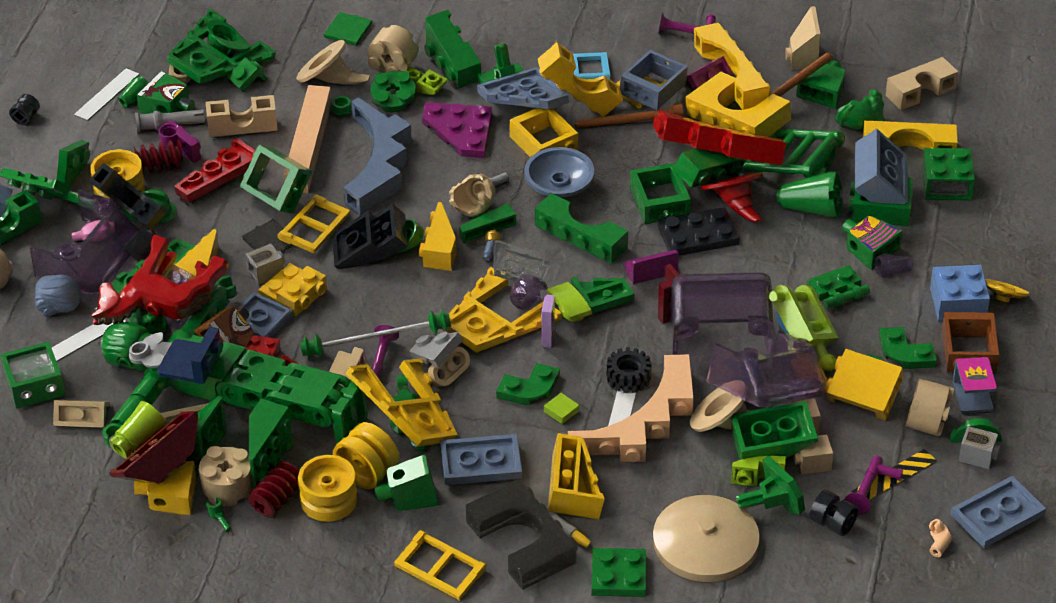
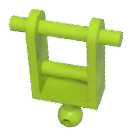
(806, 319)

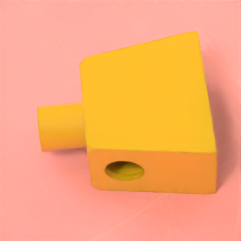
(173, 494)

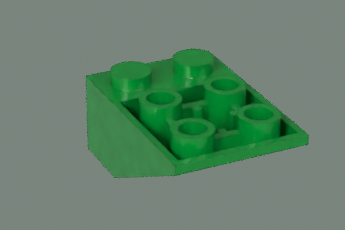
(268, 438)

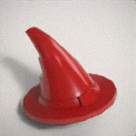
(737, 193)

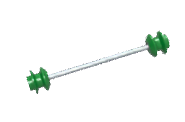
(315, 346)

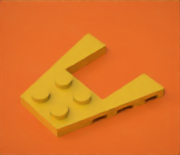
(483, 327)
(417, 418)

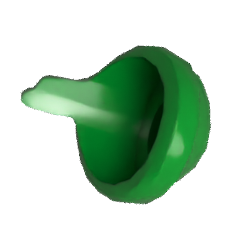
(153, 323)

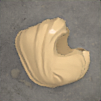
(473, 195)

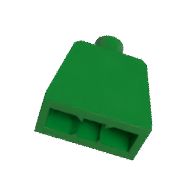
(823, 85)
(409, 485)

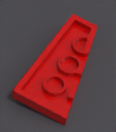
(224, 168)

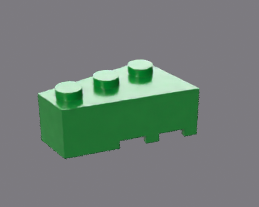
(449, 51)

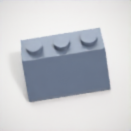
(880, 170)

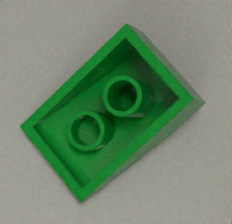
(773, 431)

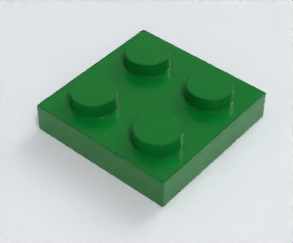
(618, 572)

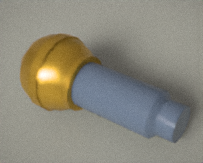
(490, 238)

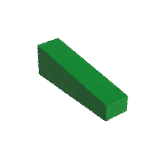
(497, 219)

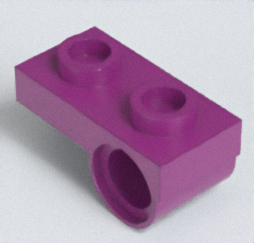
(189, 144)

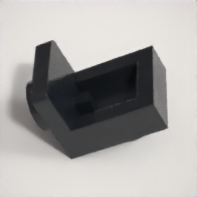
(140, 245)

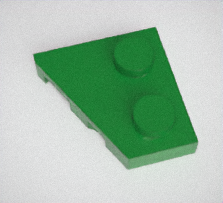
(72, 161)
(604, 293)

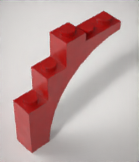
(718, 139)

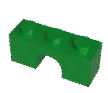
(21, 215)

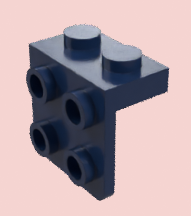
(192, 360)

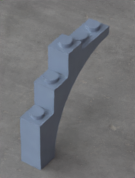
(381, 175)

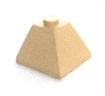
(804, 42)

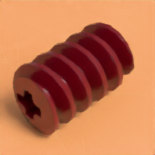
(160, 156)
(275, 489)

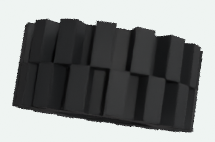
(628, 380)

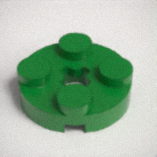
(393, 80)

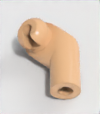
(941, 537)

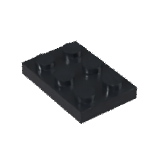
(698, 231)

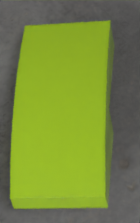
(427, 82)
(570, 302)
(751, 469)

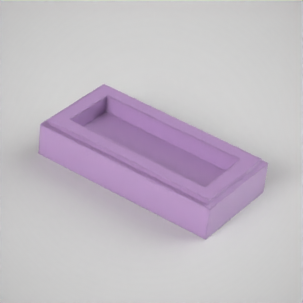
(548, 320)

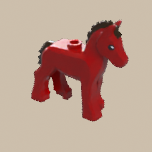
(155, 292)

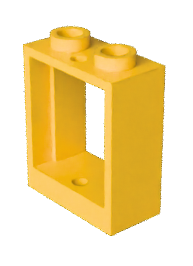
(536, 120)

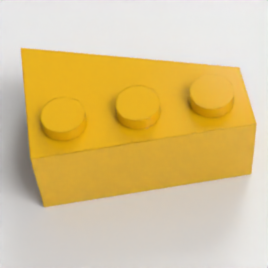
(572, 480)

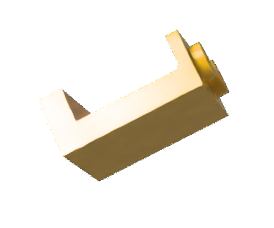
(865, 383)

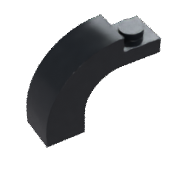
(127, 196)

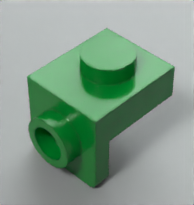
(246, 73)

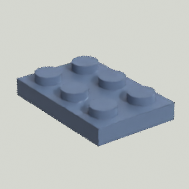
(480, 459)
(998, 511)

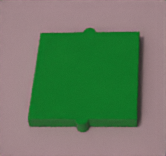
(347, 28)

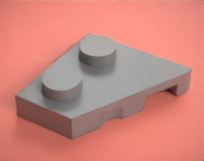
(435, 347)

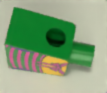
(871, 239)

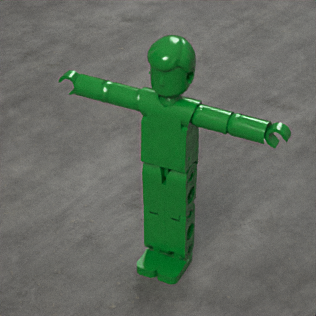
(239, 376)

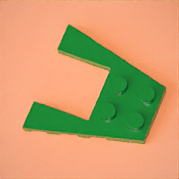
(205, 62)
(34, 184)

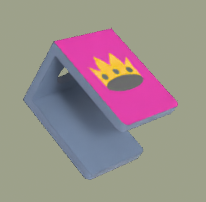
(972, 384)

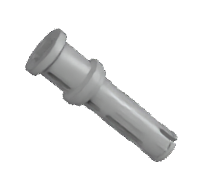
(156, 120)

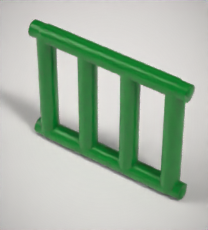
(790, 136)

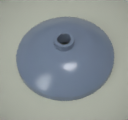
(559, 172)

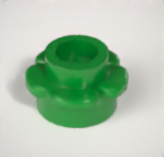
(341, 106)

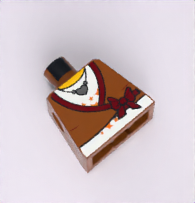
(231, 325)

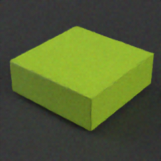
(561, 408)

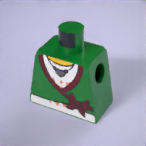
(164, 95)

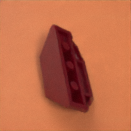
(162, 452)

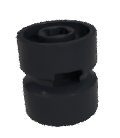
(836, 513)

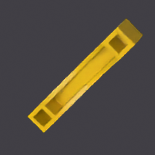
(715, 42)

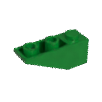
(706, 166)

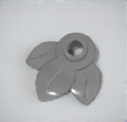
(149, 351)

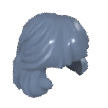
(57, 294)

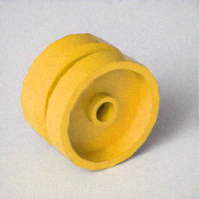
(124, 163)
(369, 452)
(327, 488)

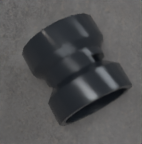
(24, 109)

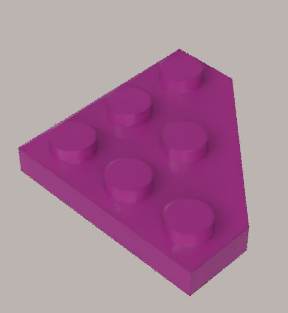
(460, 125)

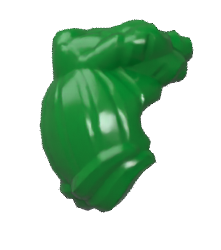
(855, 113)

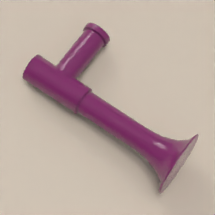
(666, 24)
(382, 348)
(874, 468)

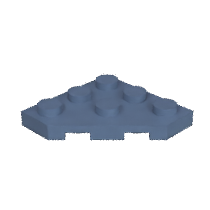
(524, 89)

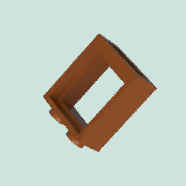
(981, 325)

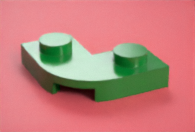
(911, 356)
(522, 390)

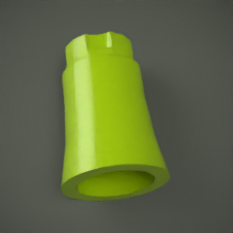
(137, 429)

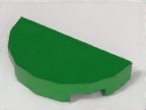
(984, 424)

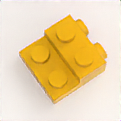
(295, 287)

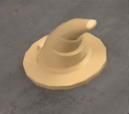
(330, 67)
(716, 411)

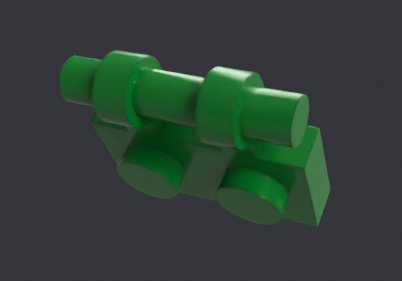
(838, 287)

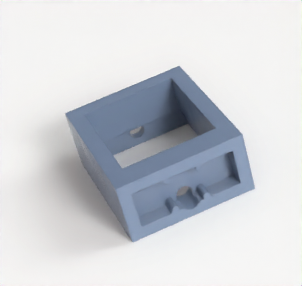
(636, 88)

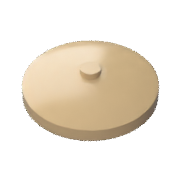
(706, 538)

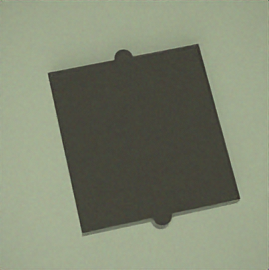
(266, 235)

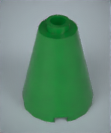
(813, 195)

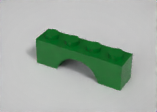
(603, 240)

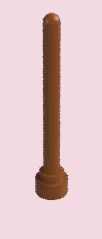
(803, 74)
(625, 118)

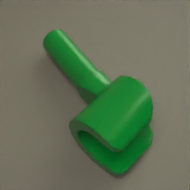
(217, 512)

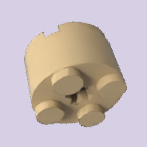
(392, 50)
(929, 407)
(225, 475)

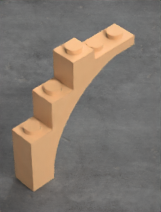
(652, 421)

